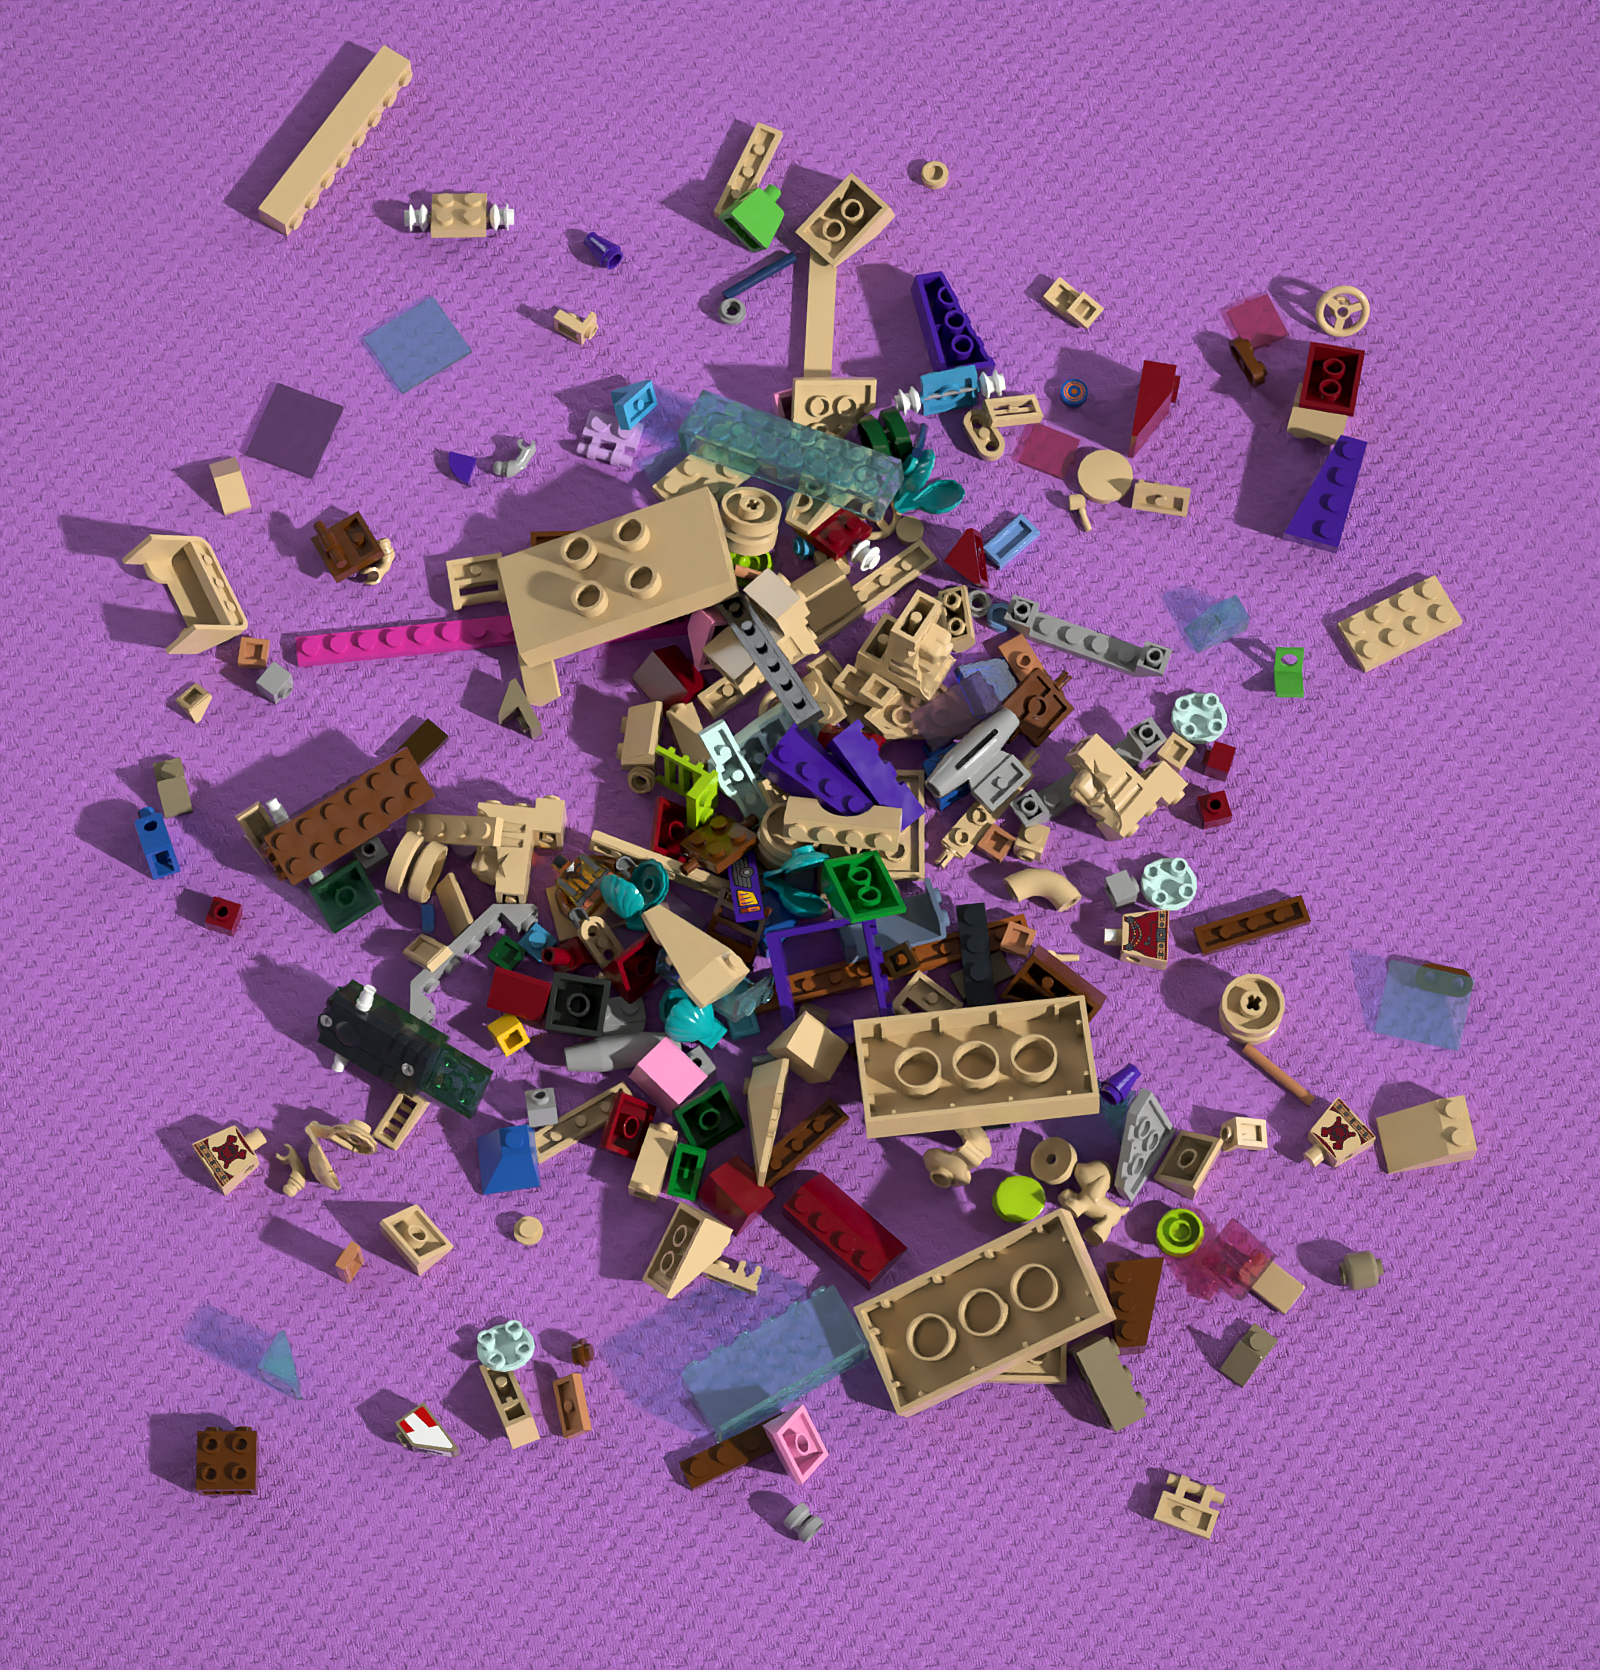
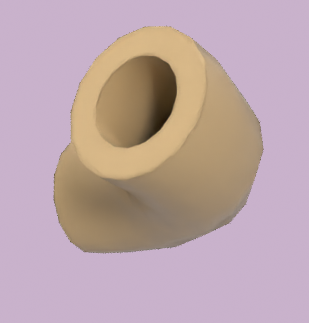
(1044, 884)

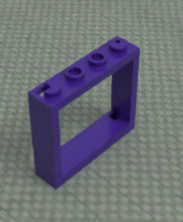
(781, 976)

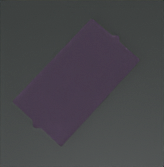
(956, 711)

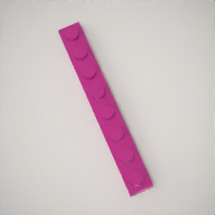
(405, 641)

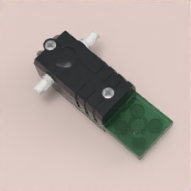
(399, 1049)

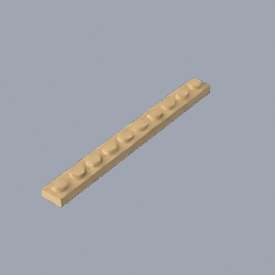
(870, 591)

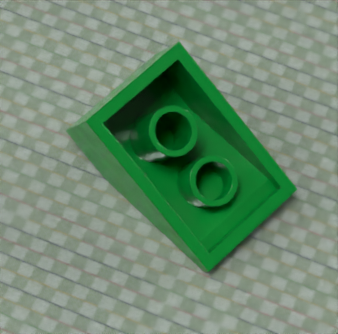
(861, 887)

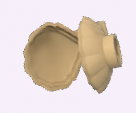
(352, 1136)
(953, 1167)

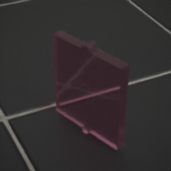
(1258, 322)
(1049, 451)

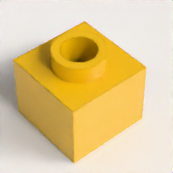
(508, 1034)

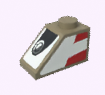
(424, 1433)

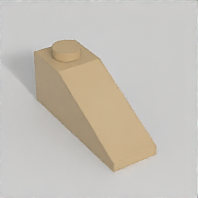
(511, 1406)

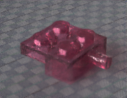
(1233, 1261)

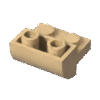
(957, 617)

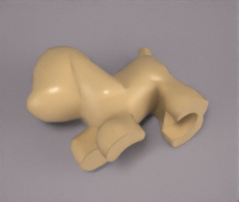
(1094, 1181)

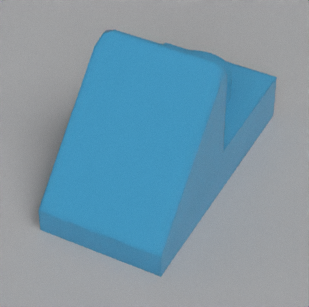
(633, 403)

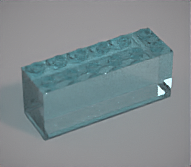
(774, 1364)

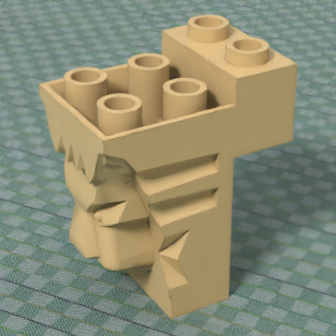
(783, 616)
(910, 649)
(1115, 790)
(523, 831)

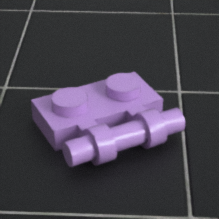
(606, 430)

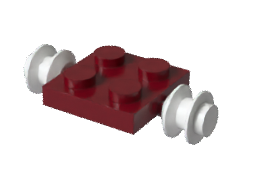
(843, 534)

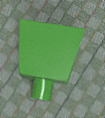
(754, 217)

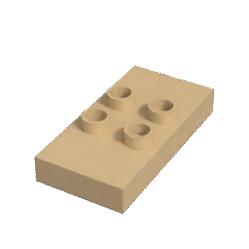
(618, 577)
(976, 1066)
(984, 1313)

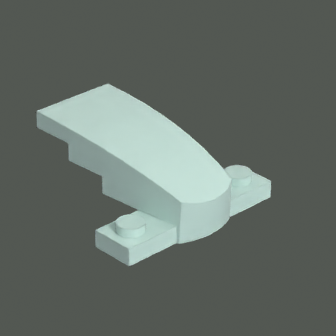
(742, 756)

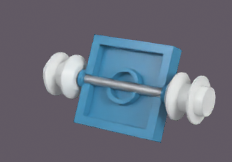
(949, 390)

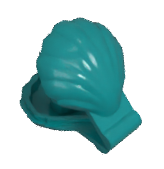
(936, 497)
(644, 891)
(798, 901)
(688, 1022)

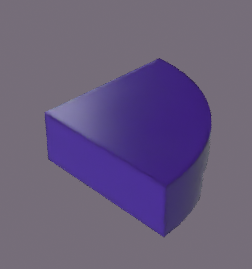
(462, 467)

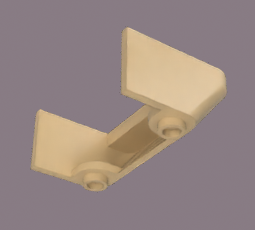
(197, 586)

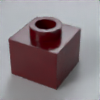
(1218, 761)
(1210, 817)
(227, 924)

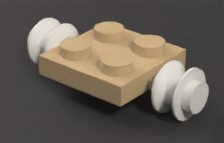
(459, 216)

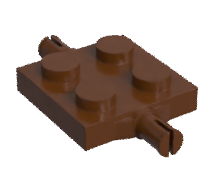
(1038, 706)
(719, 843)

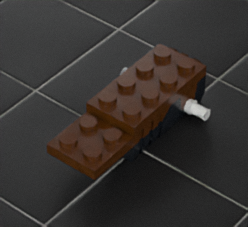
(342, 818)

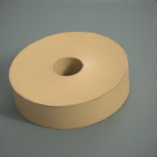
(1063, 1166)

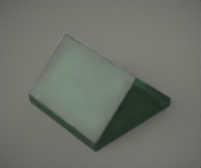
(344, 896)

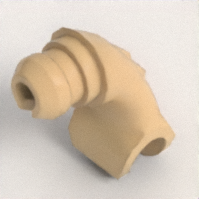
(383, 564)
(297, 1177)

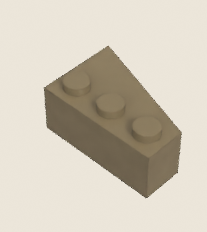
(1108, 1381)

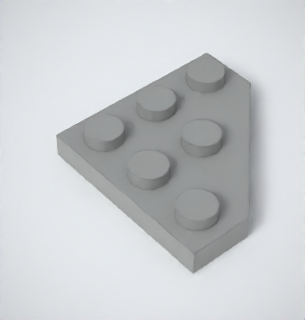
(1143, 1142)

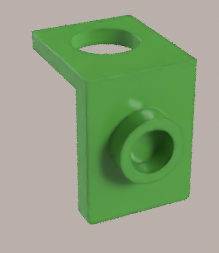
(1288, 678)

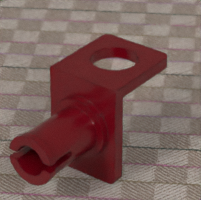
(567, 956)

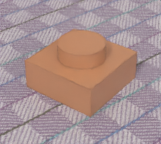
(253, 653)
(996, 843)
(1018, 940)

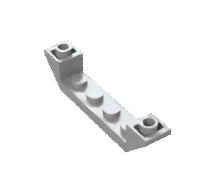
(1085, 643)
(1055, 799)
(516, 916)

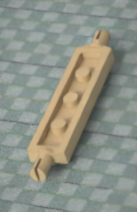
(977, 821)

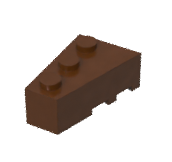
(1047, 978)
(1132, 1295)

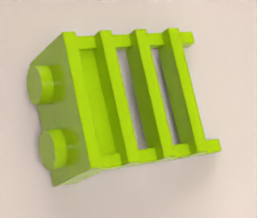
(703, 795)

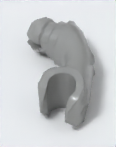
(513, 467)

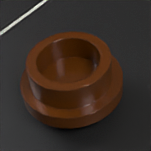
(582, 1352)

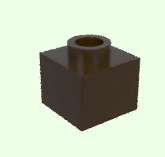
(896, 969)

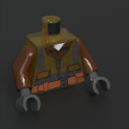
(579, 883)

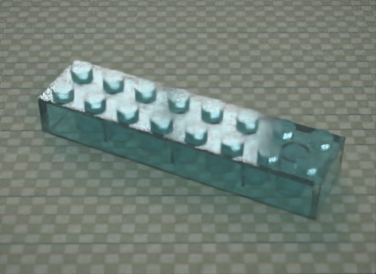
(791, 455)

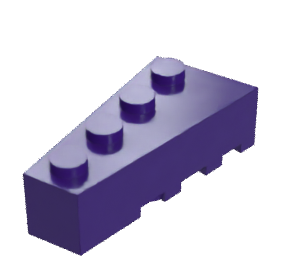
(946, 328)
(1327, 503)
(808, 771)
(873, 776)

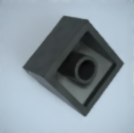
(577, 1005)

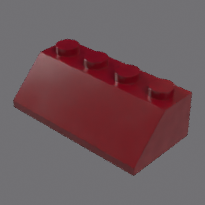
(843, 1230)

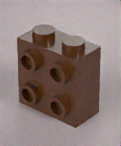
(227, 1462)

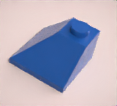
(508, 1160)

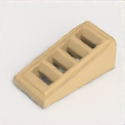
(415, 1115)

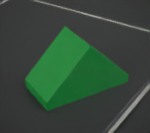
(687, 1171)

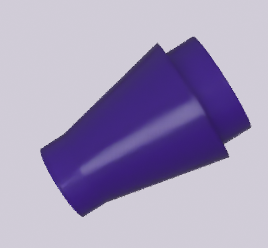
(604, 251)
(1117, 1087)

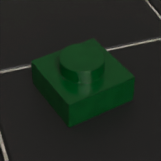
(507, 954)

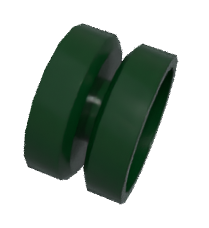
(887, 435)

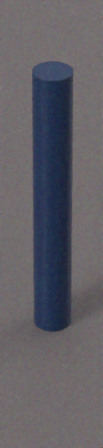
(759, 276)
(920, 439)

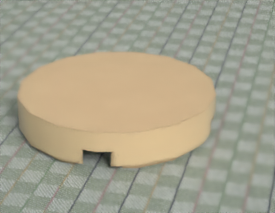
(1105, 476)

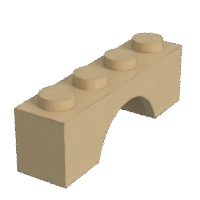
(871, 830)

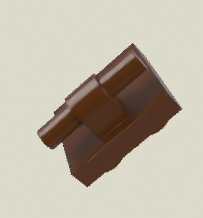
(346, 546)

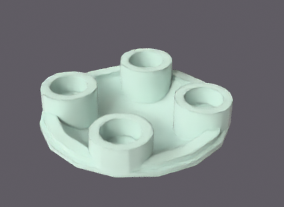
(1199, 717)
(1168, 883)
(505, 1346)

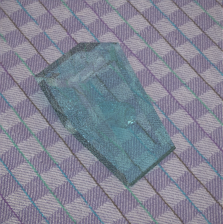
(1218, 624)

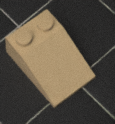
(845, 221)
(1427, 1135)
(686, 1249)

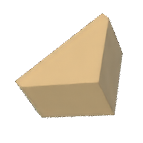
(230, 486)

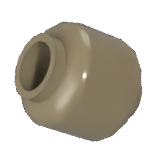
(1360, 1270)

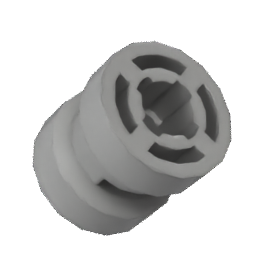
(803, 1522)

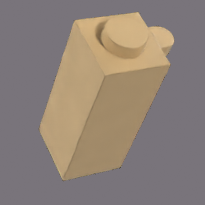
(684, 729)
(653, 1161)

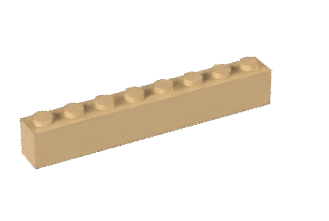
(335, 141)

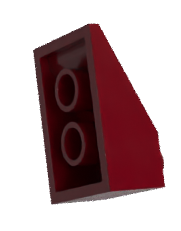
(1331, 379)
(1156, 392)

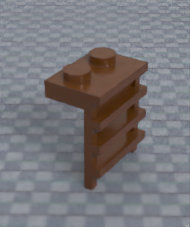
(744, 951)

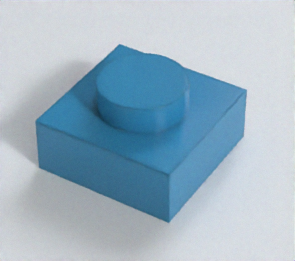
(536, 940)

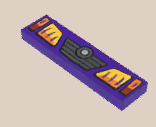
(745, 889)

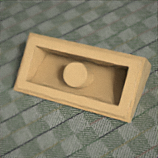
(540, 682)
(454, 905)
(1278, 1288)

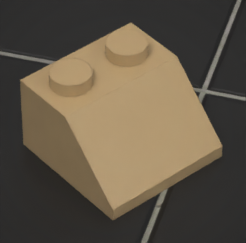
(1315, 424)
(641, 737)

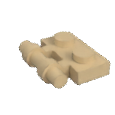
(1185, 1514)

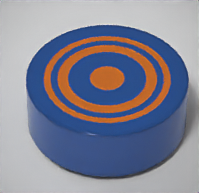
(1074, 393)

